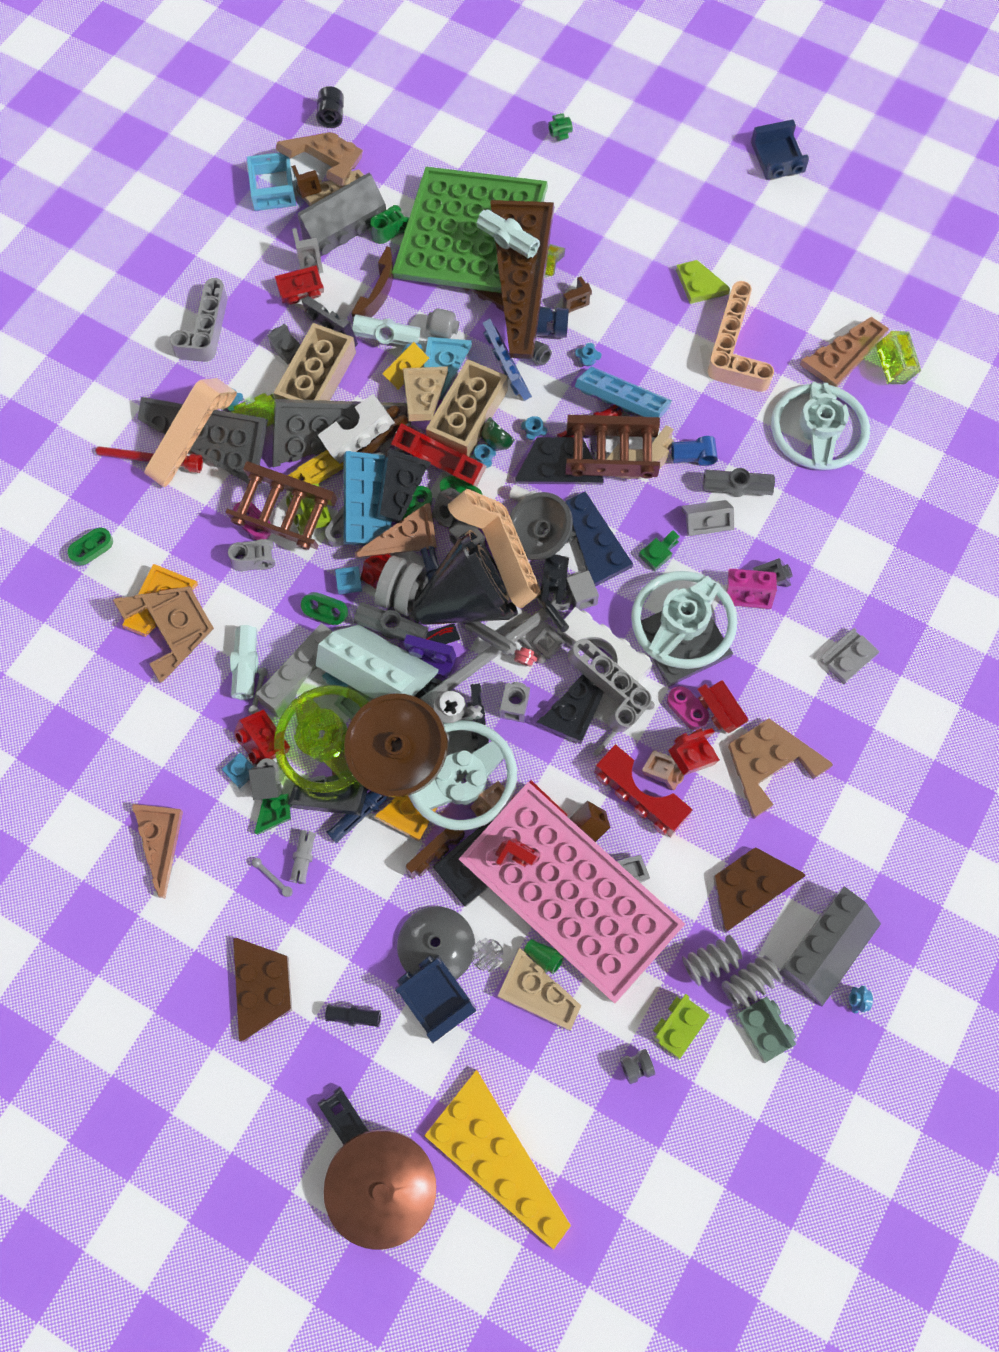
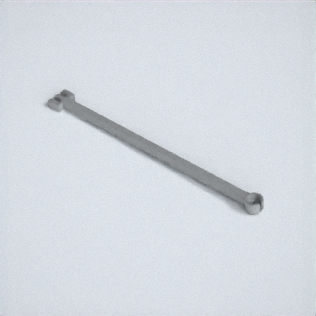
(492, 652)

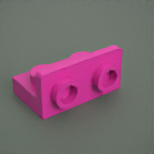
(752, 588)

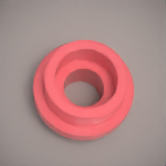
(525, 656)

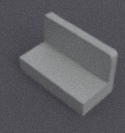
(308, 252)
(709, 517)

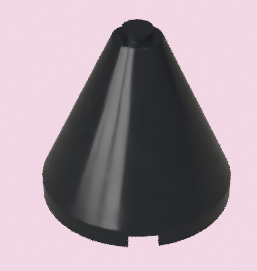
(464, 588)

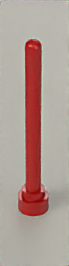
(193, 463)

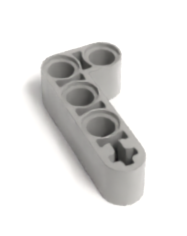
(203, 341)
(605, 682)

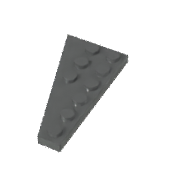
(225, 439)

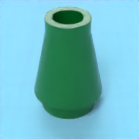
(545, 956)

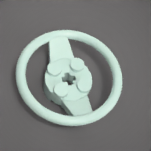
(820, 430)
(679, 626)
(477, 768)

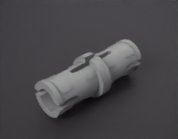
(302, 857)

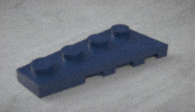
(599, 546)

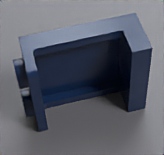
(778, 150)
(435, 997)

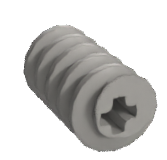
(447, 704)
(713, 959)
(751, 981)

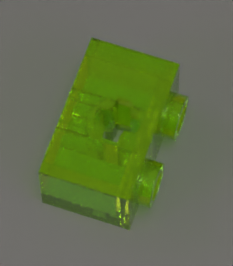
(898, 357)

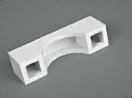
(584, 627)

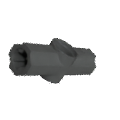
(751, 482)
(377, 619)

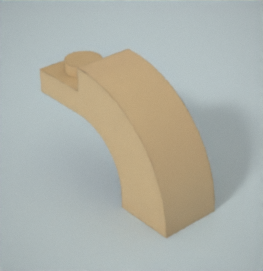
(660, 450)

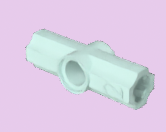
(508, 233)
(371, 328)
(244, 662)

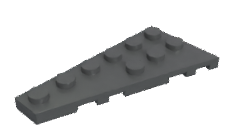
(301, 421)

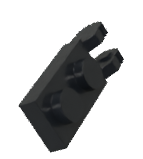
(554, 577)

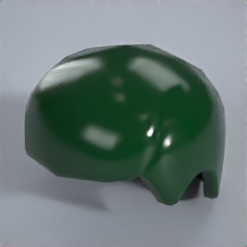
(496, 436)

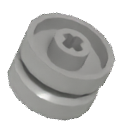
(400, 585)

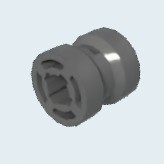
(637, 1066)

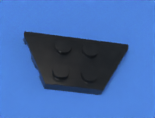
(548, 463)

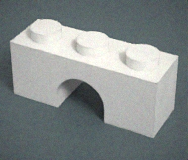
(372, 422)

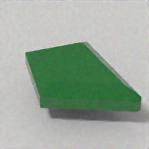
(273, 813)

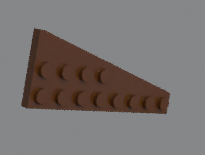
(522, 276)

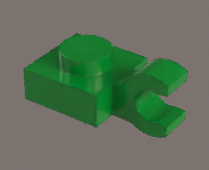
(658, 552)

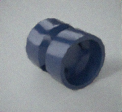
(560, 324)

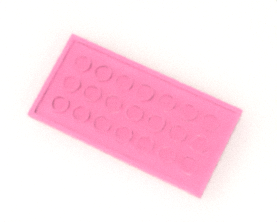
(574, 893)

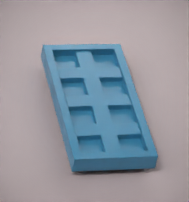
(622, 393)
(361, 498)

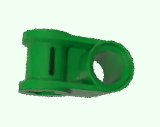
(388, 224)

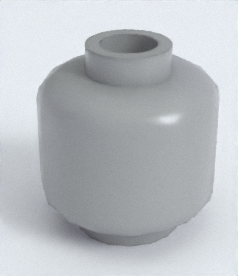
(442, 323)

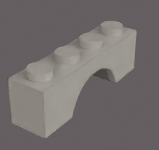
(286, 681)

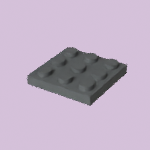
(691, 649)

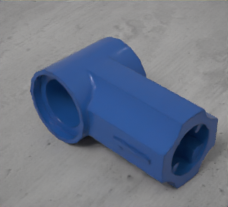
(701, 451)

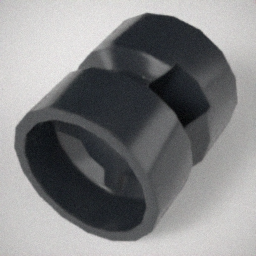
(330, 107)

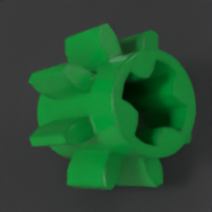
(560, 127)

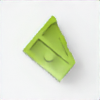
(700, 282)

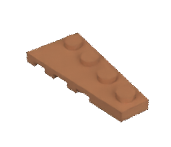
(845, 353)

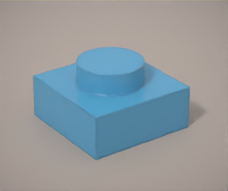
(348, 580)
(238, 770)

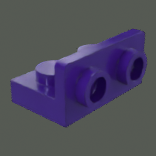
(434, 653)

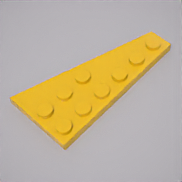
(488, 1150)

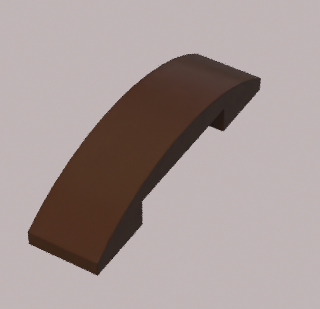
(370, 306)

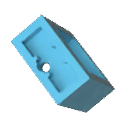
(273, 196)

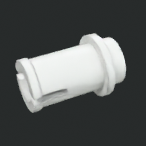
(519, 493)

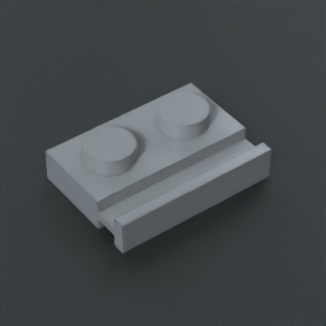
(849, 655)

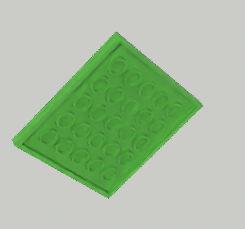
(442, 230)

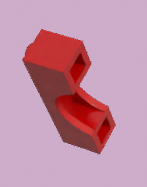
(439, 455)
(665, 812)

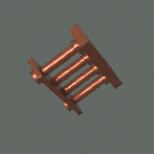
(612, 426)
(279, 482)

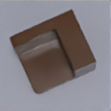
(307, 182)
(591, 820)

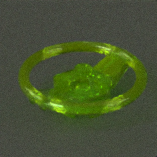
(327, 749)

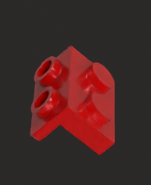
(299, 284)
(723, 705)

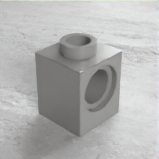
(582, 590)
(512, 711)

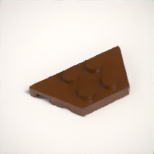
(752, 884)
(261, 987)

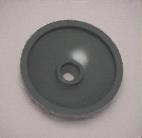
(535, 515)
(438, 923)

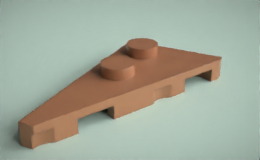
(406, 536)
(159, 834)

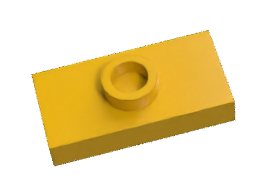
(411, 358)

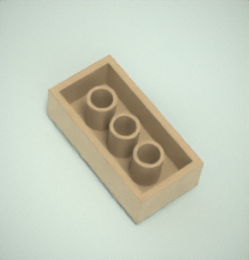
(317, 365)
(467, 407)

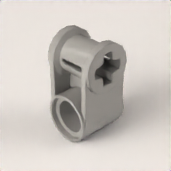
(253, 555)

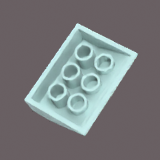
(372, 663)

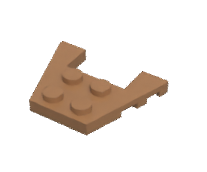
(328, 148)
(177, 618)
(766, 752)

